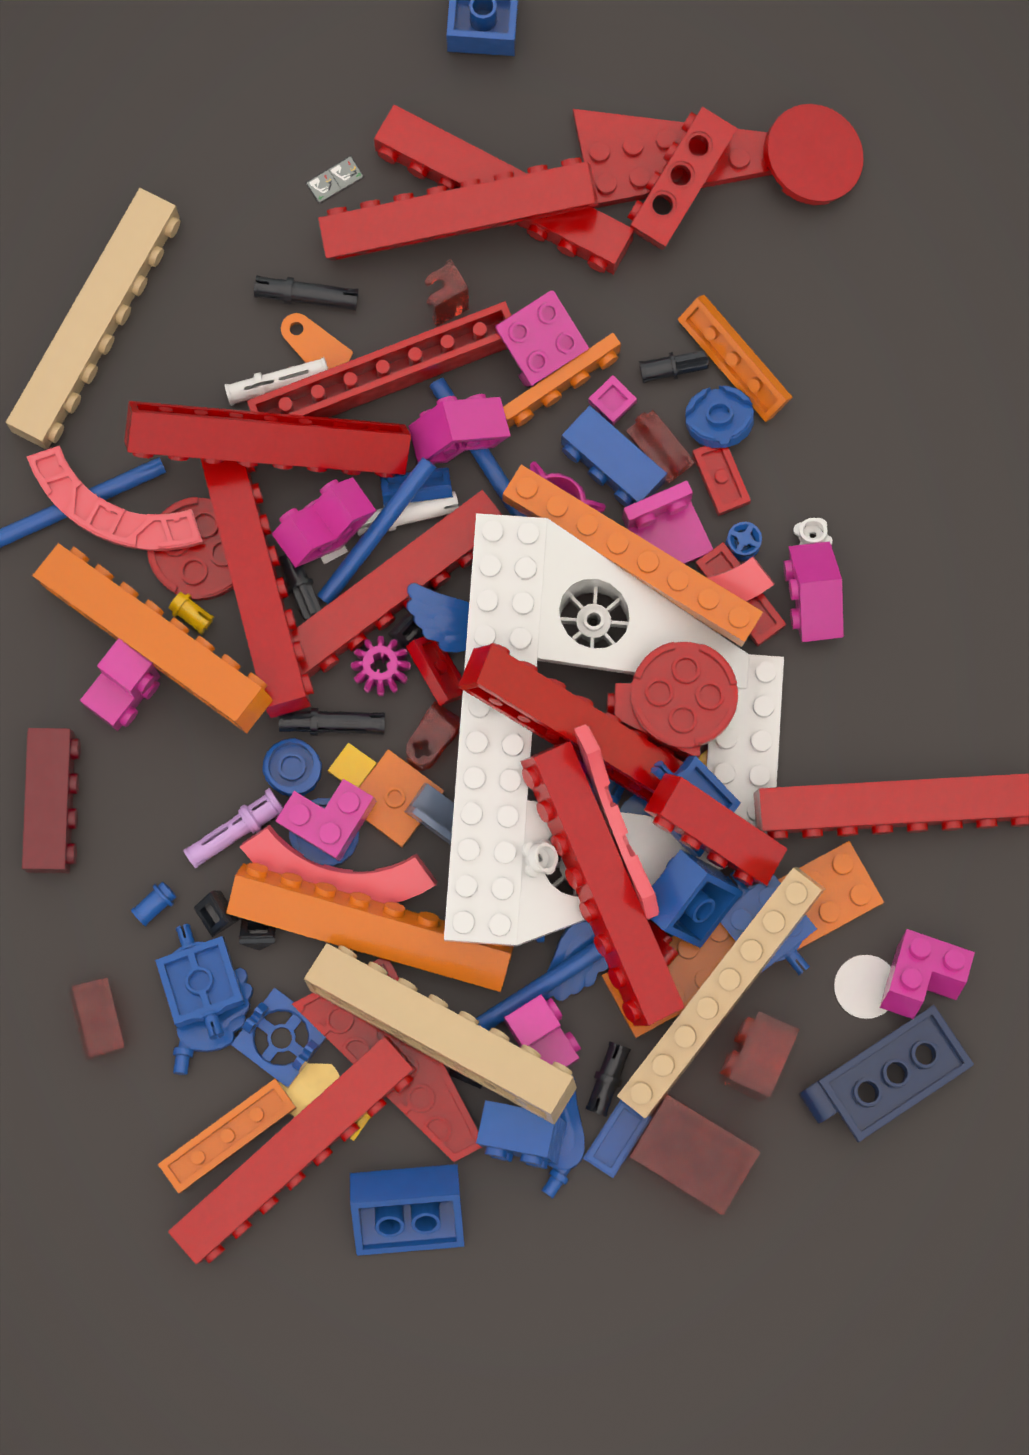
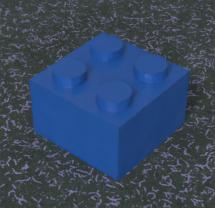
(482, 26)
(692, 898)
(520, 1133)

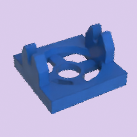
(246, 1045)

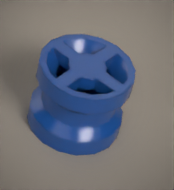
(746, 534)

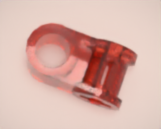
(434, 731)

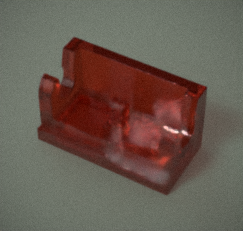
(452, 297)
(96, 1018)

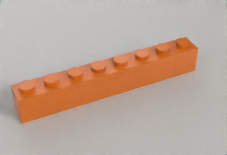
(649, 564)
(161, 642)
(363, 925)

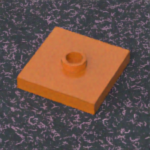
(394, 787)

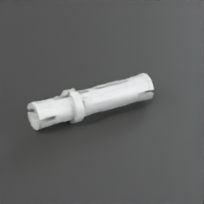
(257, 386)
(418, 511)

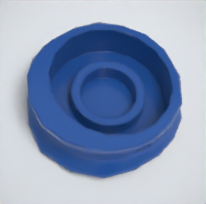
(292, 767)

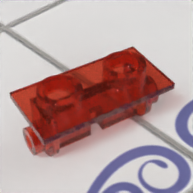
(660, 445)

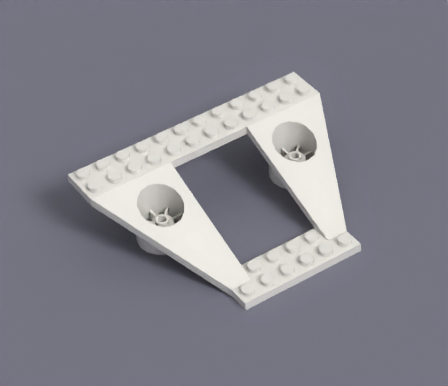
(519, 586)

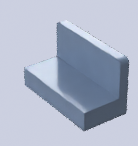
(433, 811)

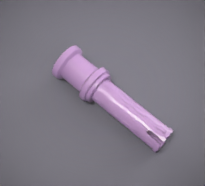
(248, 820)

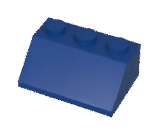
(406, 1209)

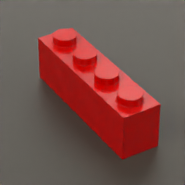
(714, 829)

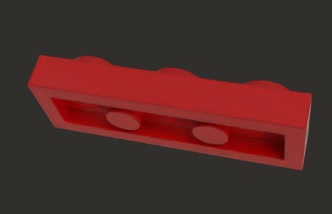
(722, 560)

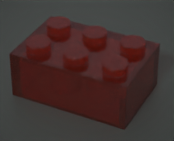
(759, 1057)
(694, 1155)

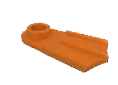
(314, 342)

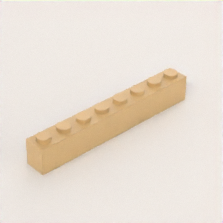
(93, 319)
(721, 992)
(441, 1033)

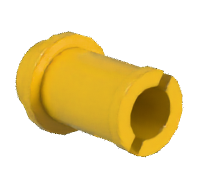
(190, 612)

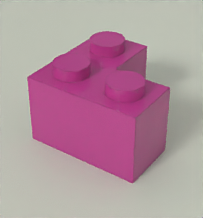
(458, 427)
(324, 523)
(817, 591)
(121, 686)
(331, 827)
(924, 965)
(539, 1028)

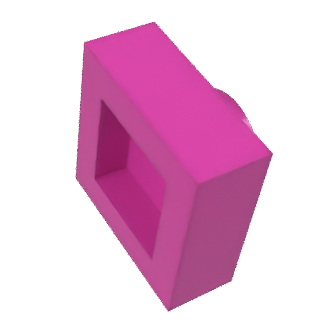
(612, 400)

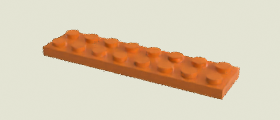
(846, 897)

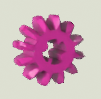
(376, 678)

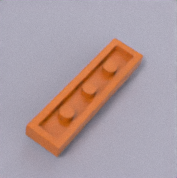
(734, 357)
(571, 374)
(227, 1136)

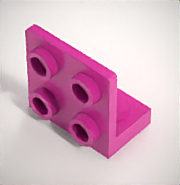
(541, 338)
(669, 523)

